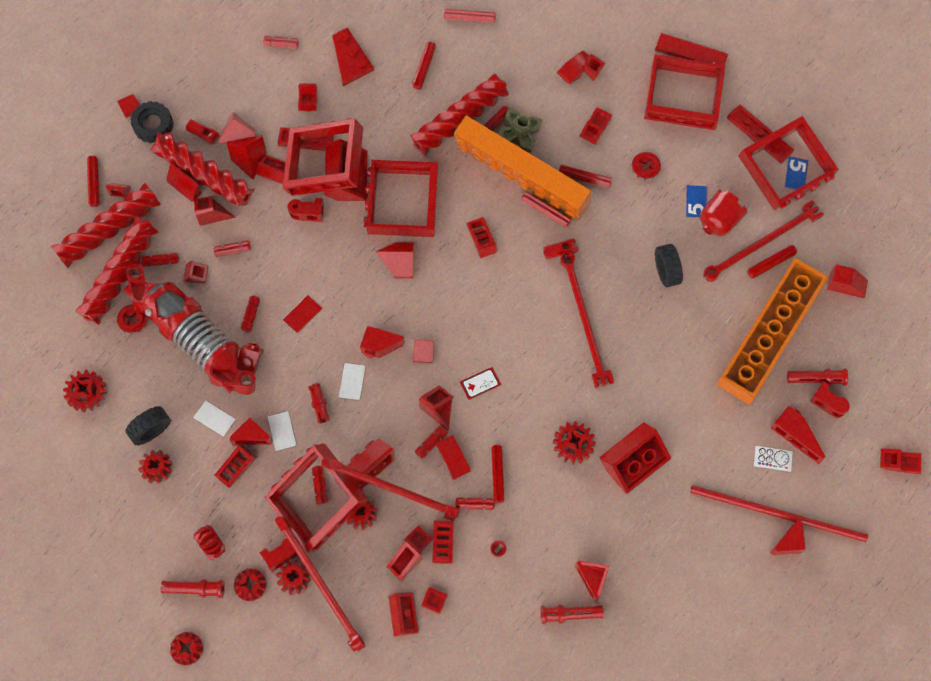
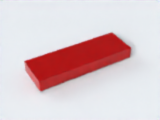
(311, 144)

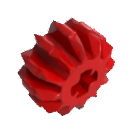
(155, 474)
(361, 520)
(209, 542)
(289, 572)

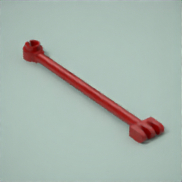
(808, 213)
(601, 374)
(450, 512)
(355, 641)

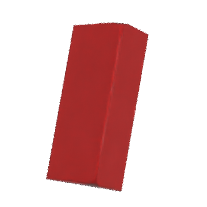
(271, 169)
(183, 183)
(403, 614)

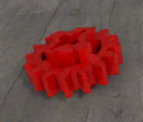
(78, 397)
(582, 439)

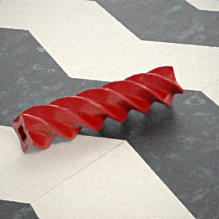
(471, 104)
(203, 171)
(106, 225)
(108, 284)

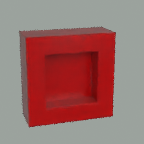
(128, 104)
(419, 538)
(434, 600)

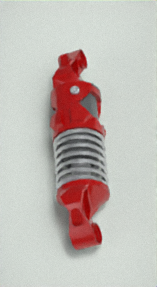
(186, 324)

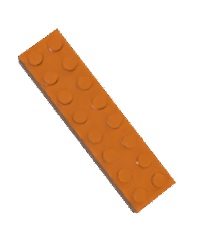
(522, 167)
(772, 331)

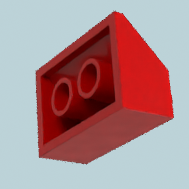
(335, 163)
(635, 457)
(372, 460)

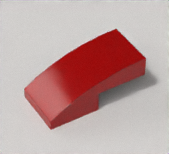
(573, 69)
(595, 126)
(453, 457)
(900, 461)

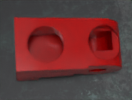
(306, 210)
(830, 402)
(279, 555)

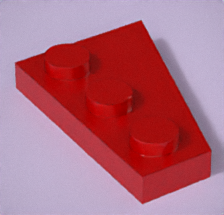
(351, 58)

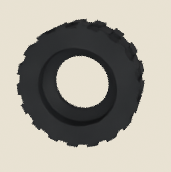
(145, 110)
(668, 265)
(148, 425)

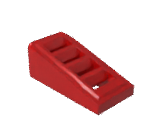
(486, 247)
(230, 461)
(440, 559)

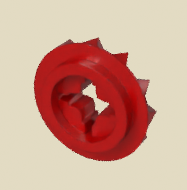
(642, 159)
(123, 321)
(257, 589)
(196, 648)

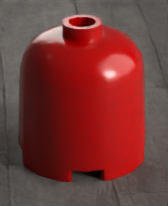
(722, 213)

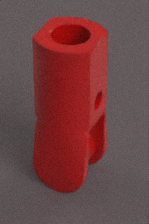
(201, 130)
(557, 249)

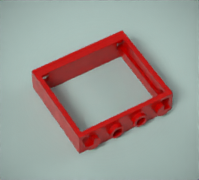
(680, 116)
(813, 144)
(401, 167)
(324, 183)
(283, 508)

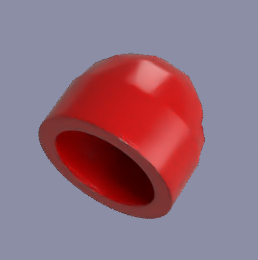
(502, 551)

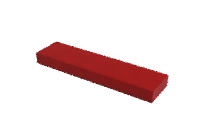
(688, 50)
(757, 130)

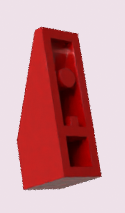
(795, 430)

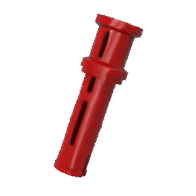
(828, 376)
(202, 588)
(596, 612)

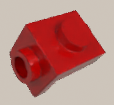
(307, 97)
(249, 357)

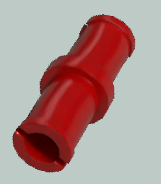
(319, 403)

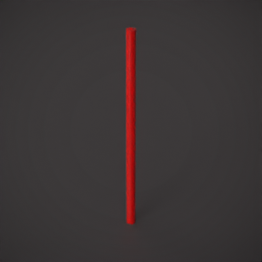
(779, 513)

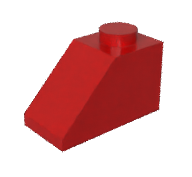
(847, 281)
(380, 342)

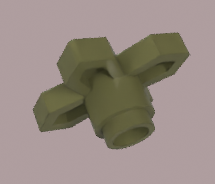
(520, 129)

